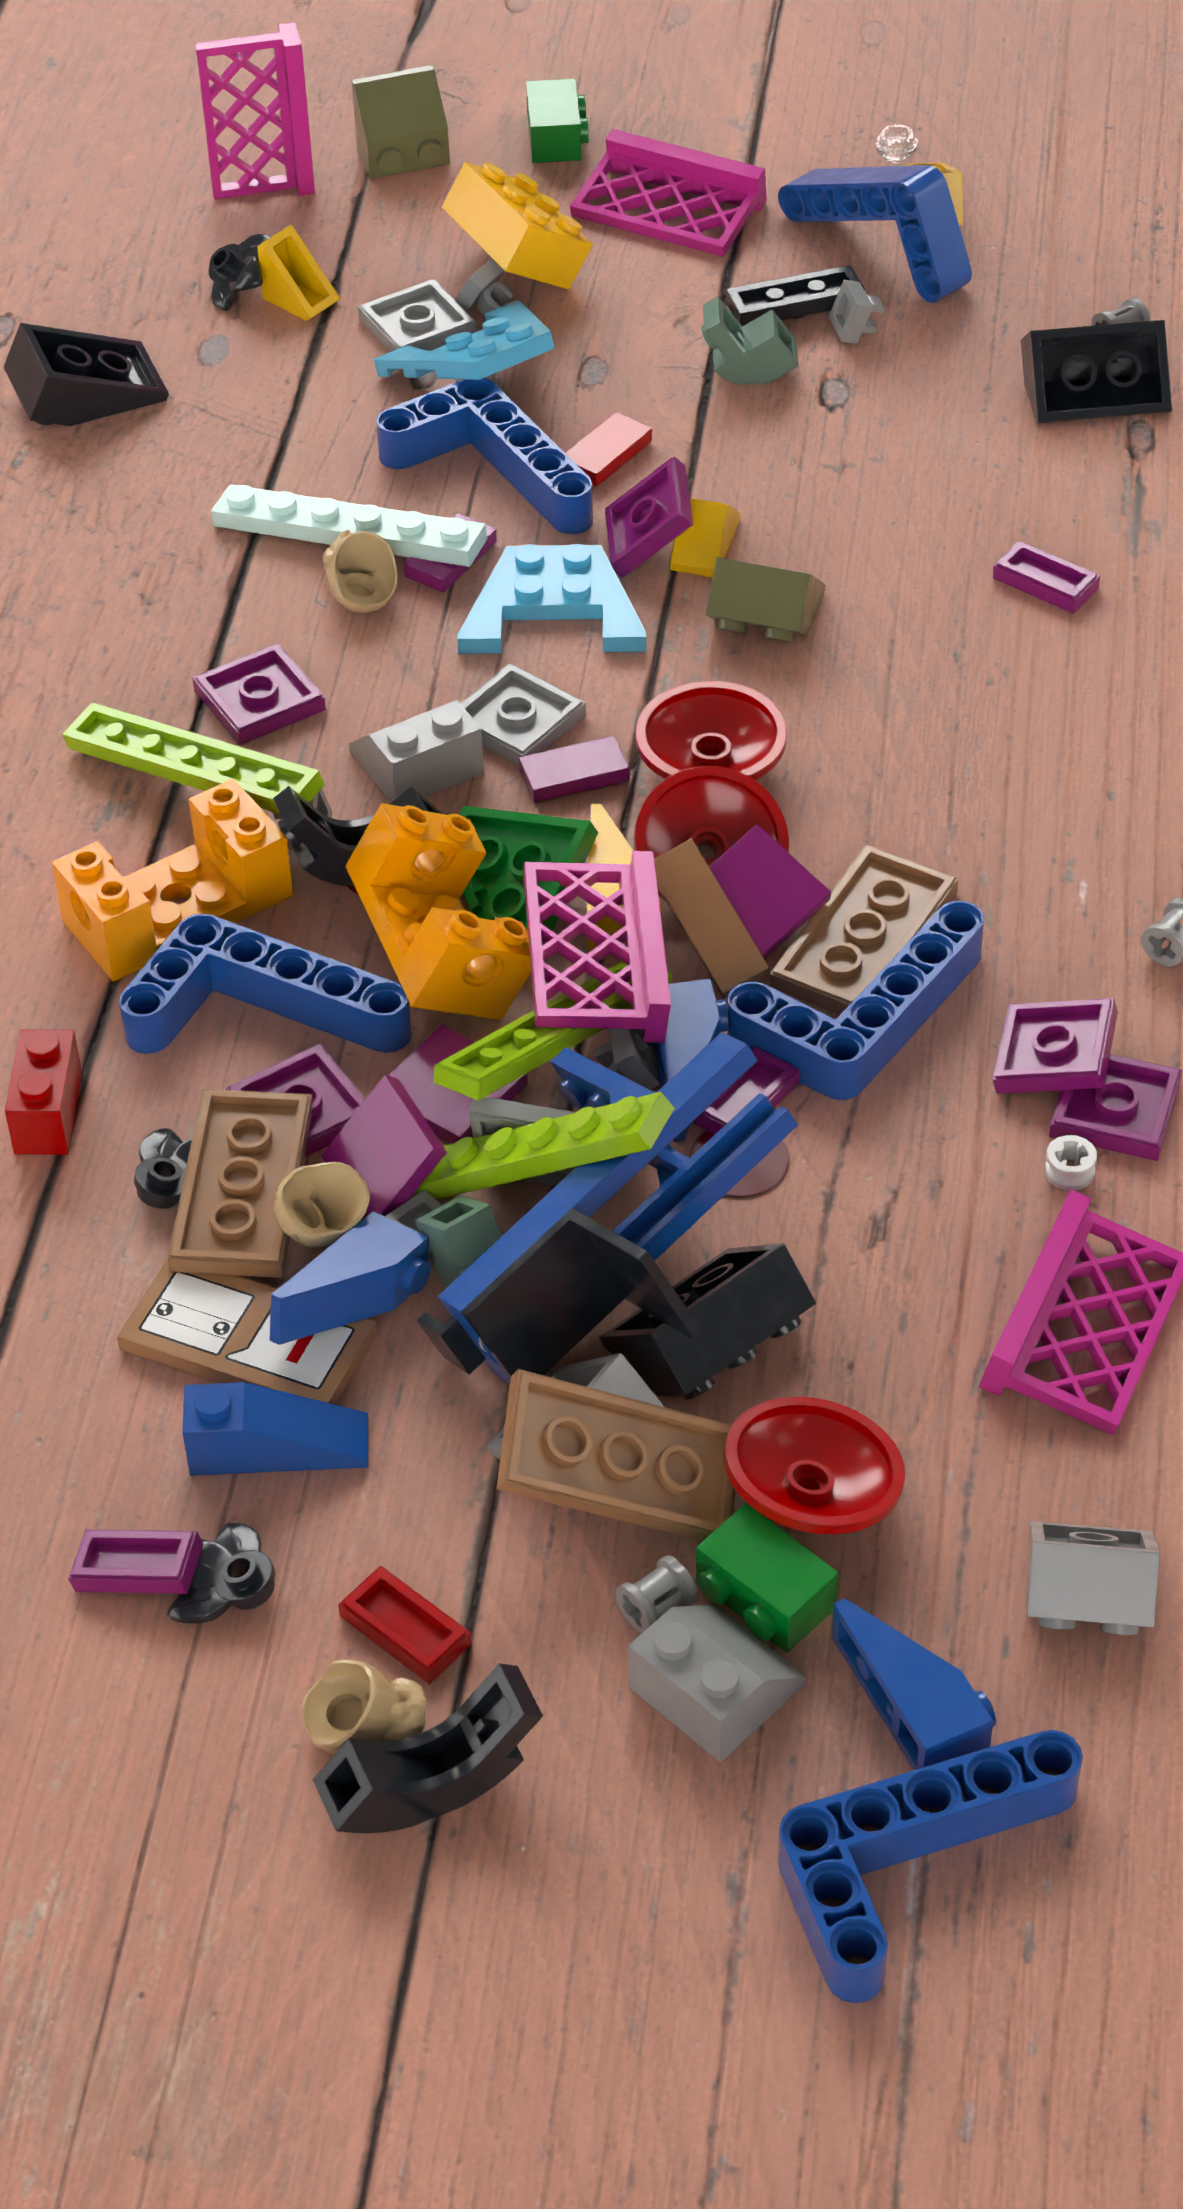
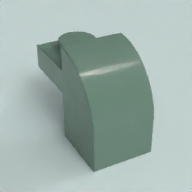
(751, 352)
(458, 1235)

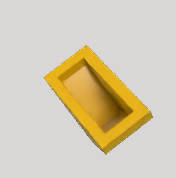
(293, 276)
(706, 539)

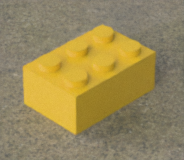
(517, 224)

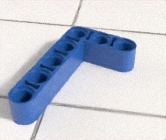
(910, 195)
(502, 433)
(265, 972)
(850, 1051)
(906, 1835)

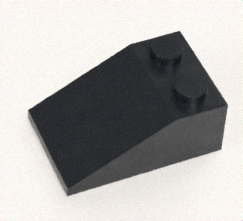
(79, 375)

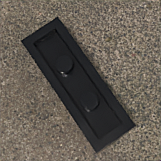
(789, 296)

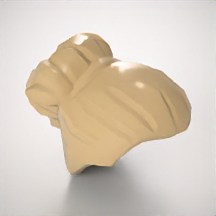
(360, 571)
(320, 1203)
(361, 1704)

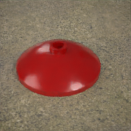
(711, 727)
(710, 807)
(814, 1465)

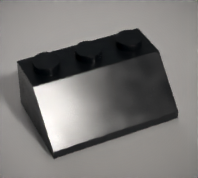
(1097, 371)
(737, 1305)

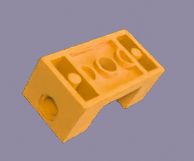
(228, 873)
(410, 882)

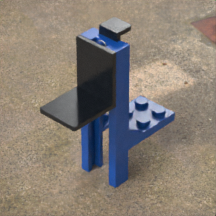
(564, 1271)

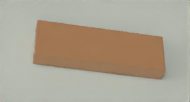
(708, 918)

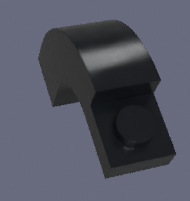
(325, 842)
(421, 1777)

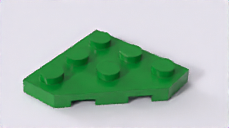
(509, 842)

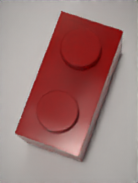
(43, 1092)

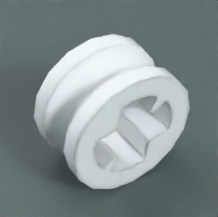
(1070, 1148)

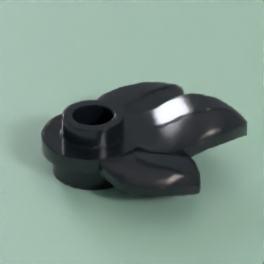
(235, 270)
(161, 1168)
(226, 1575)

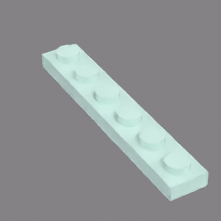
(324, 519)

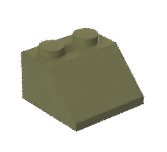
(400, 122)
(763, 598)

